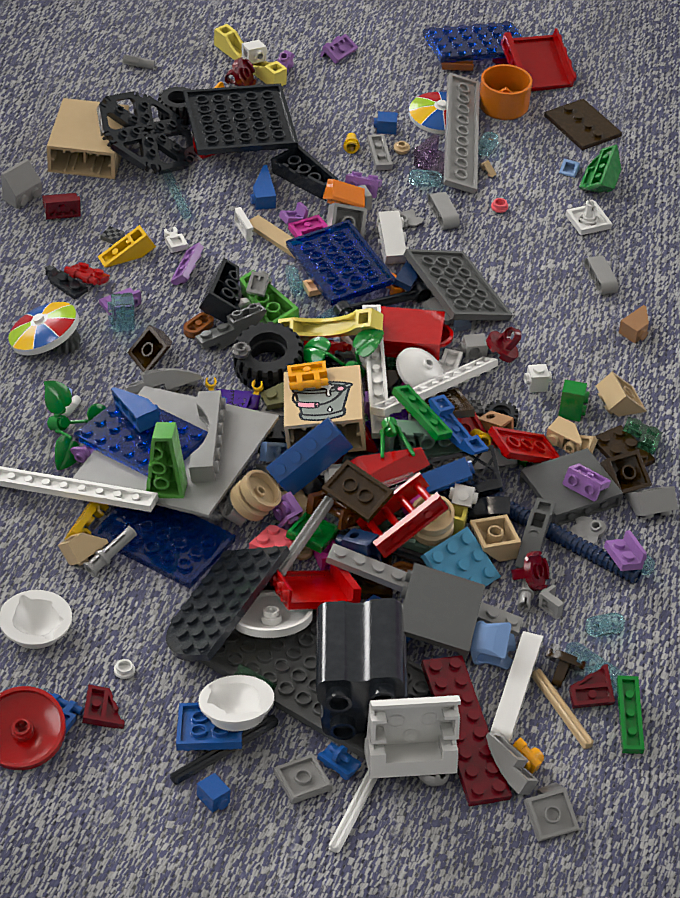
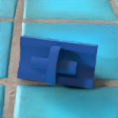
(339, 760)

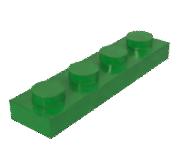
(422, 412)
(630, 714)

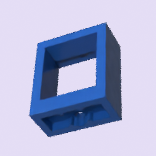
(448, 474)

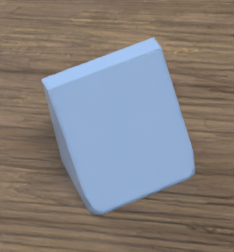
(569, 168)

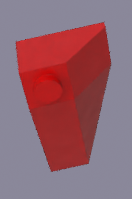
(393, 464)

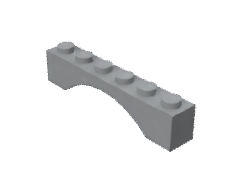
(204, 460)

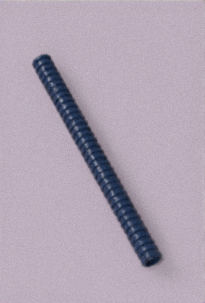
(572, 542)

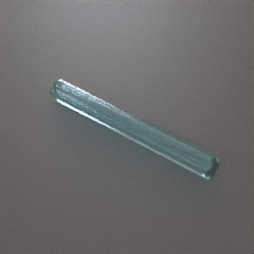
(177, 195)

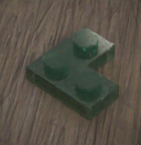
(648, 435)

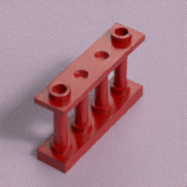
(410, 524)

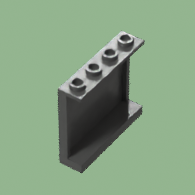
(547, 480)
(440, 608)

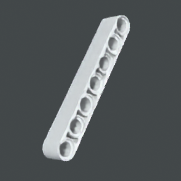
(517, 685)

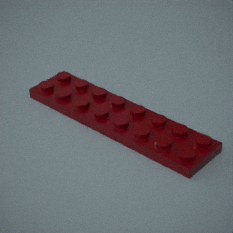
(476, 766)

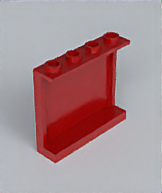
(542, 58)
(412, 328)
(313, 587)

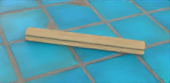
(562, 709)

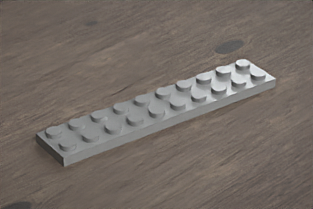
(461, 133)

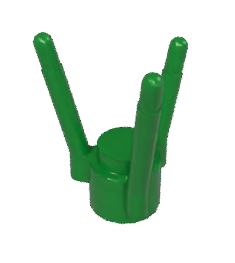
(391, 429)

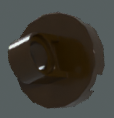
(564, 662)

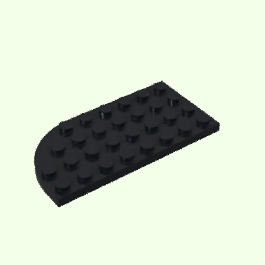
(222, 601)

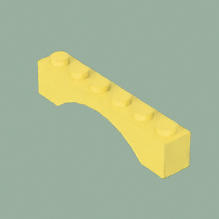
(231, 44)
(337, 326)

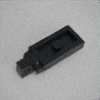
(65, 283)

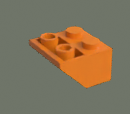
(344, 193)

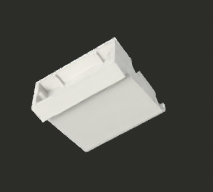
(412, 736)

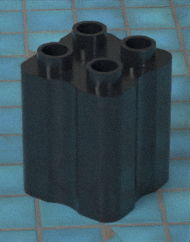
(357, 661)

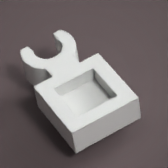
(175, 241)

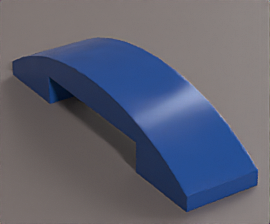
(460, 437)

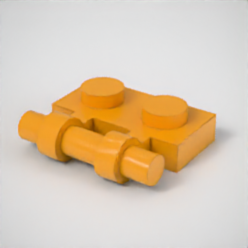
(313, 372)

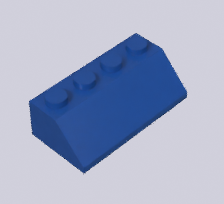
(309, 456)

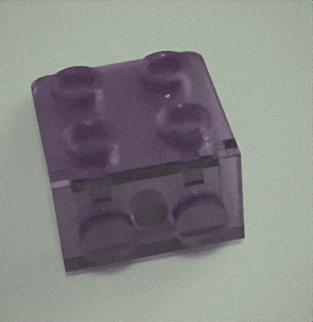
(428, 156)

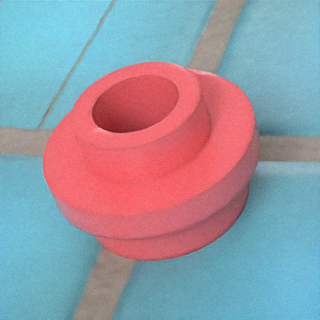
(499, 205)

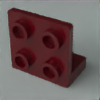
(61, 206)

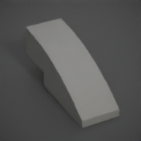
(511, 764)

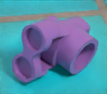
(286, 59)

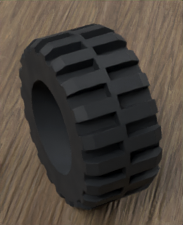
(263, 339)

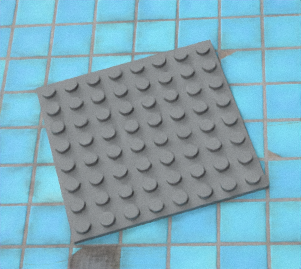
(241, 438)

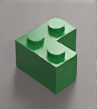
(573, 400)

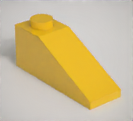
(130, 247)

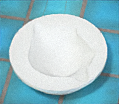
(35, 618)
(236, 702)

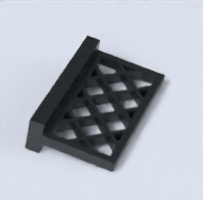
(484, 488)

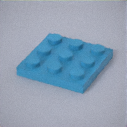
(462, 557)

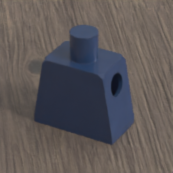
(360, 542)

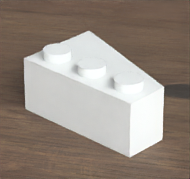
(392, 237)

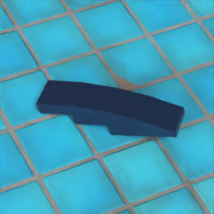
(406, 277)

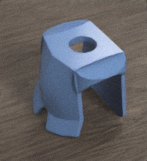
(492, 643)

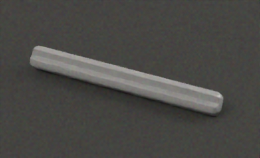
(306, 533)

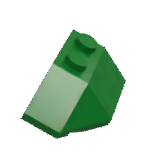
(603, 171)

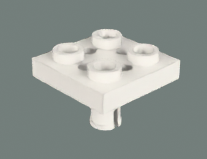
(588, 215)

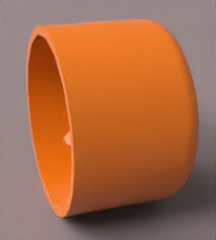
(505, 92)

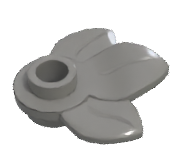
(409, 218)
(587, 529)

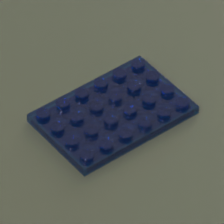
(469, 41)
(340, 262)
(119, 439)
(168, 541)

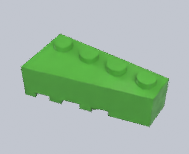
(274, 302)
(166, 463)

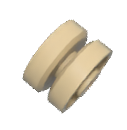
(255, 495)
(439, 529)

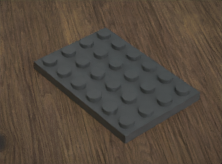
(457, 285)

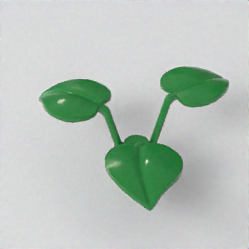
(364, 343)
(56, 399)

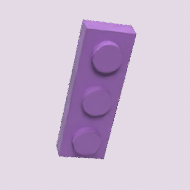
(187, 264)

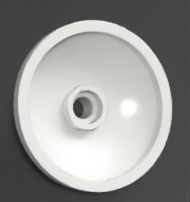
(417, 366)

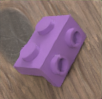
(371, 182)

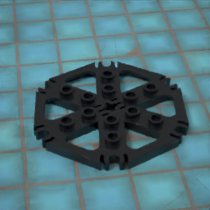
(154, 135)

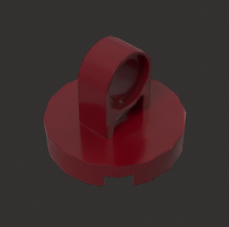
(243, 73)
(503, 344)
(534, 571)

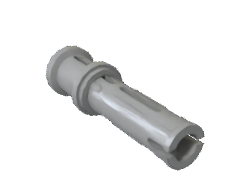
(103, 556)

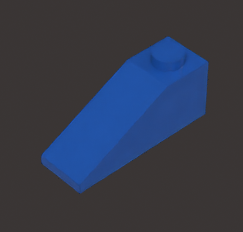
(263, 191)
(137, 409)

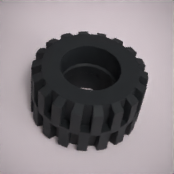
(174, 100)

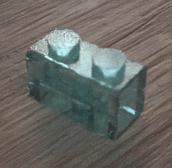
(121, 312)

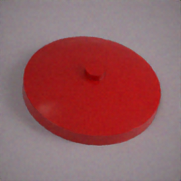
(29, 727)

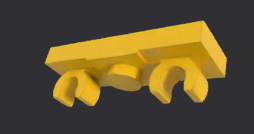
(86, 518)

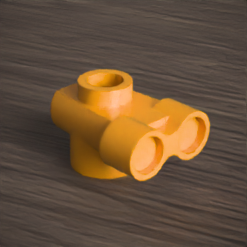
(534, 755)

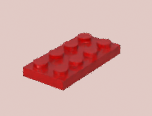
(523, 445)

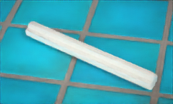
(352, 813)

